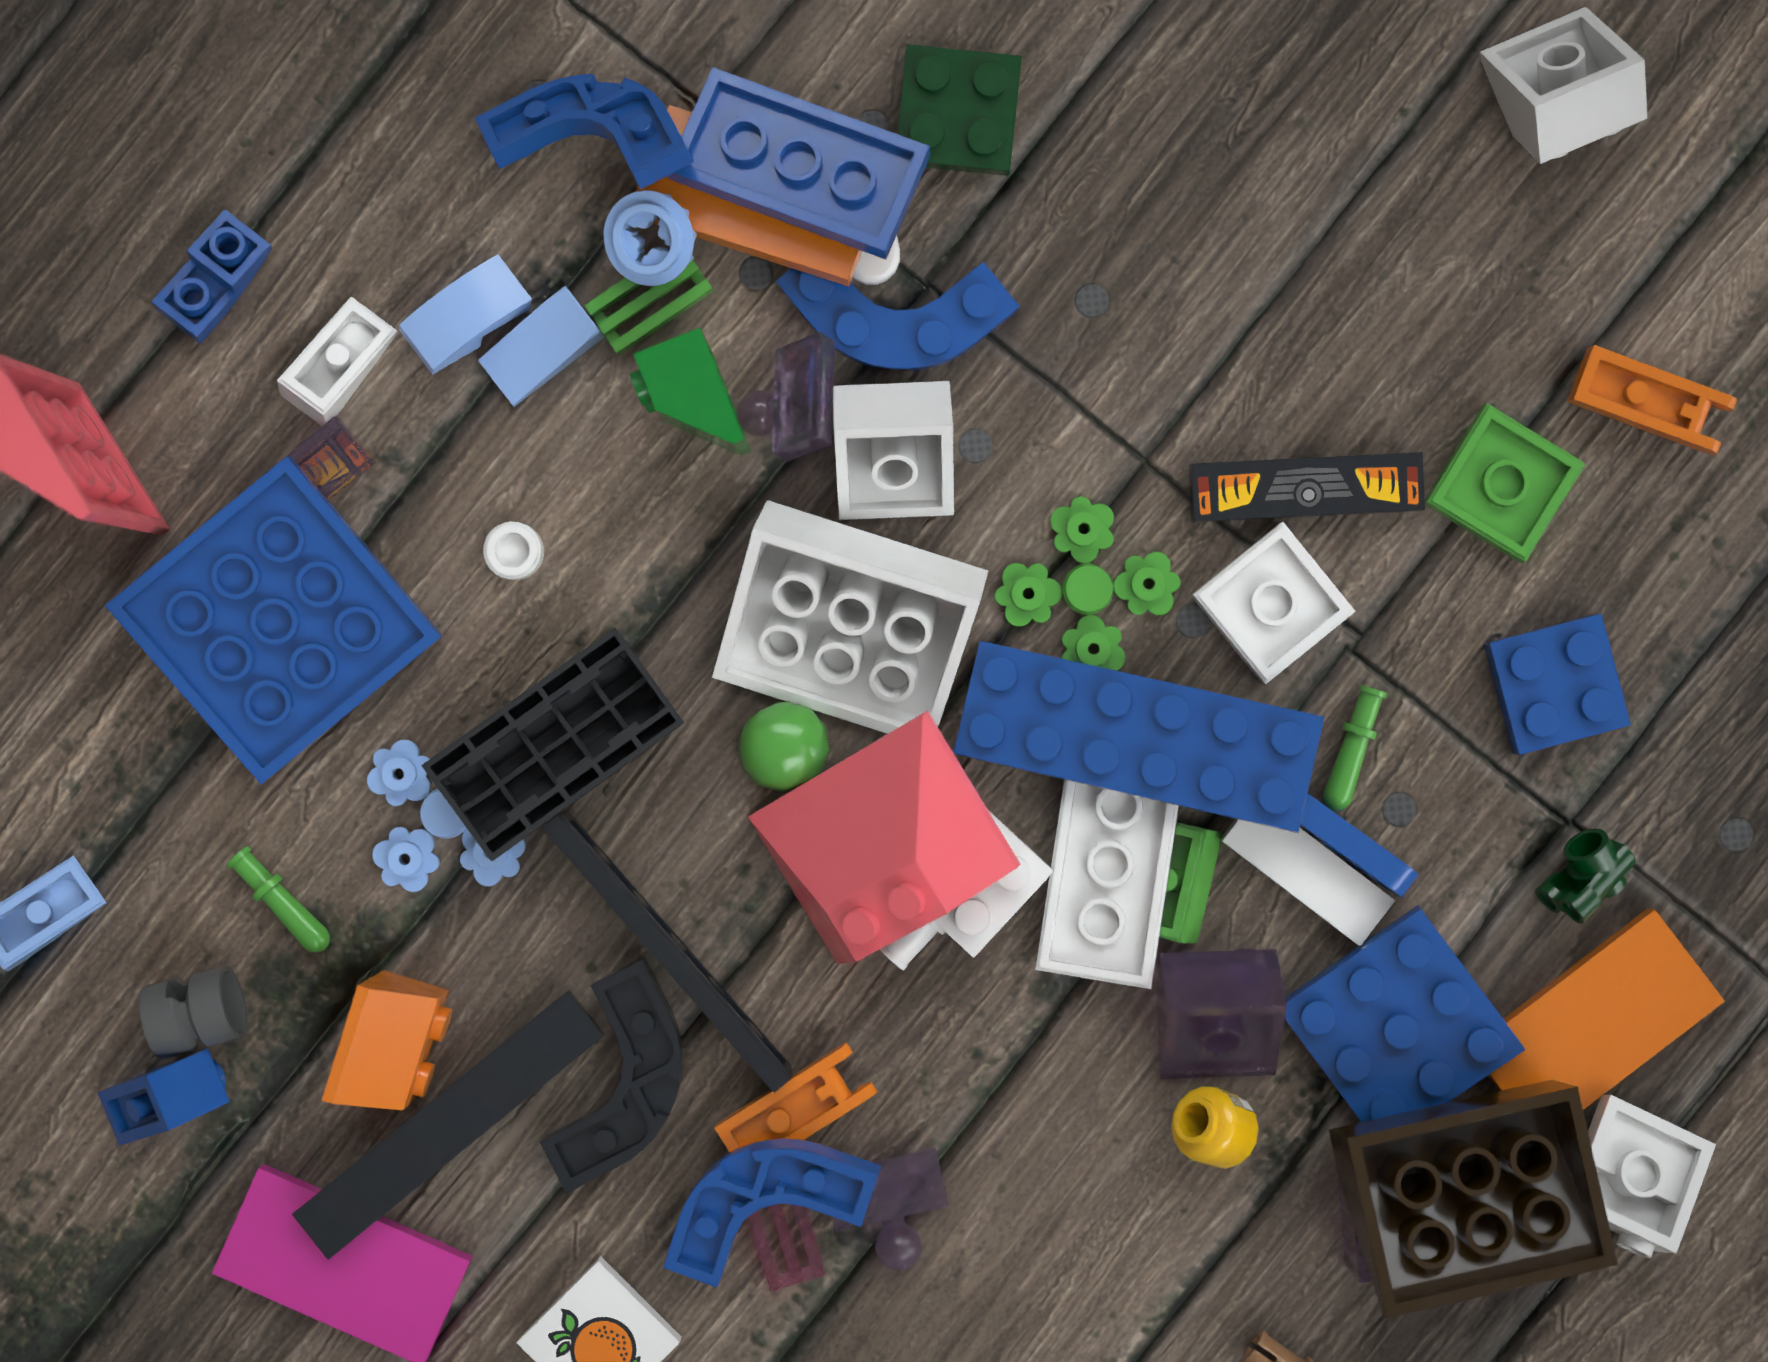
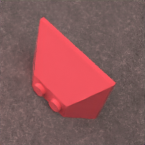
(885, 841)

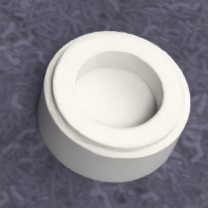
(513, 550)

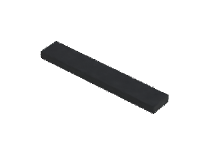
(669, 950)
(448, 1124)

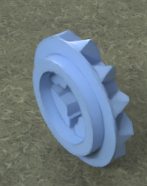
(626, 246)

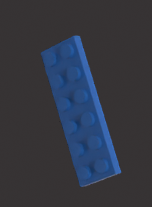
(1139, 736)

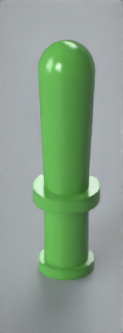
(1348, 763)
(290, 912)

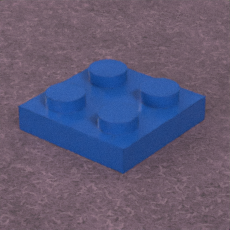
(1557, 684)

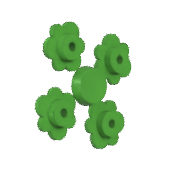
(1087, 586)

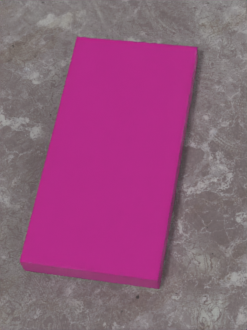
(381, 1287)

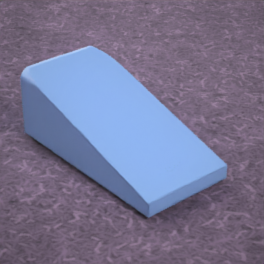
(541, 346)
(45, 911)

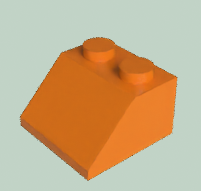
(388, 1043)

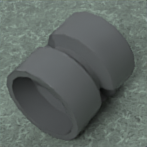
(181, 1013)

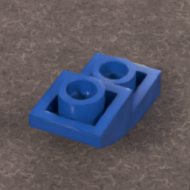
(213, 278)

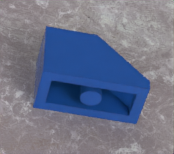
(164, 1097)

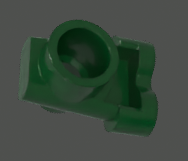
(1593, 873)

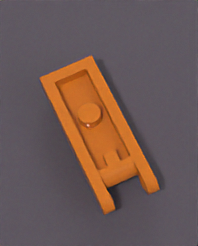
(1647, 398)
(799, 1107)

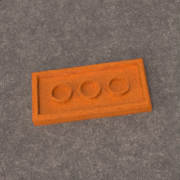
(757, 233)
(1609, 1011)

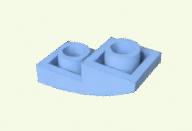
(463, 313)

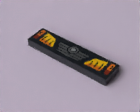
(1307, 487)

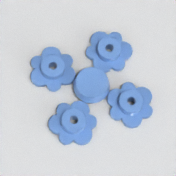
(437, 819)

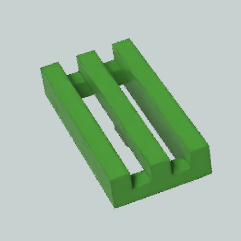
(656, 321)

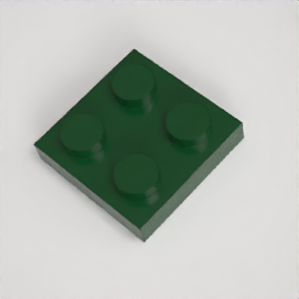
(961, 107)

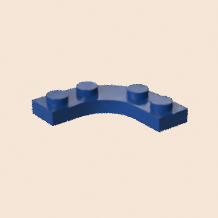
(582, 106)
(902, 337)
(758, 1178)

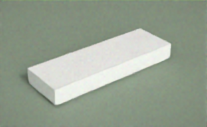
(1312, 876)

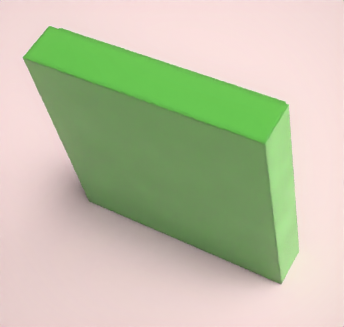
(1504, 483)

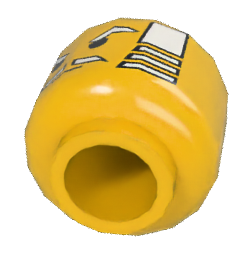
(1214, 1127)

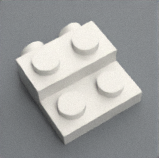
(1646, 1175)

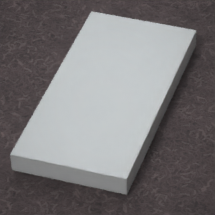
(1107, 886)

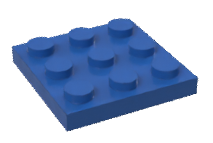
(1400, 1022)

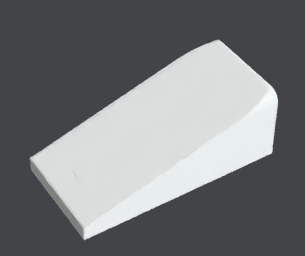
(336, 362)

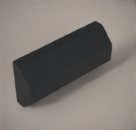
(552, 744)

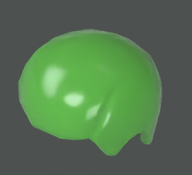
(783, 746)

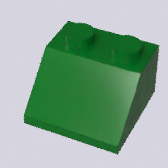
(688, 390)

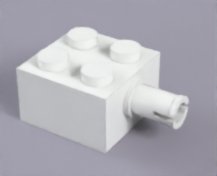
(985, 913)

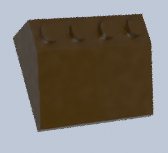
(1474, 1196)

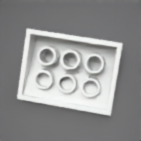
(847, 620)

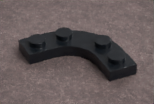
(647, 1085)

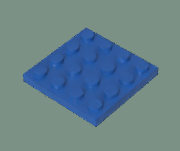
(274, 619)

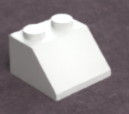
(1566, 84)
(894, 450)

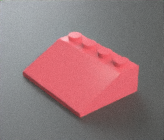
(66, 452)

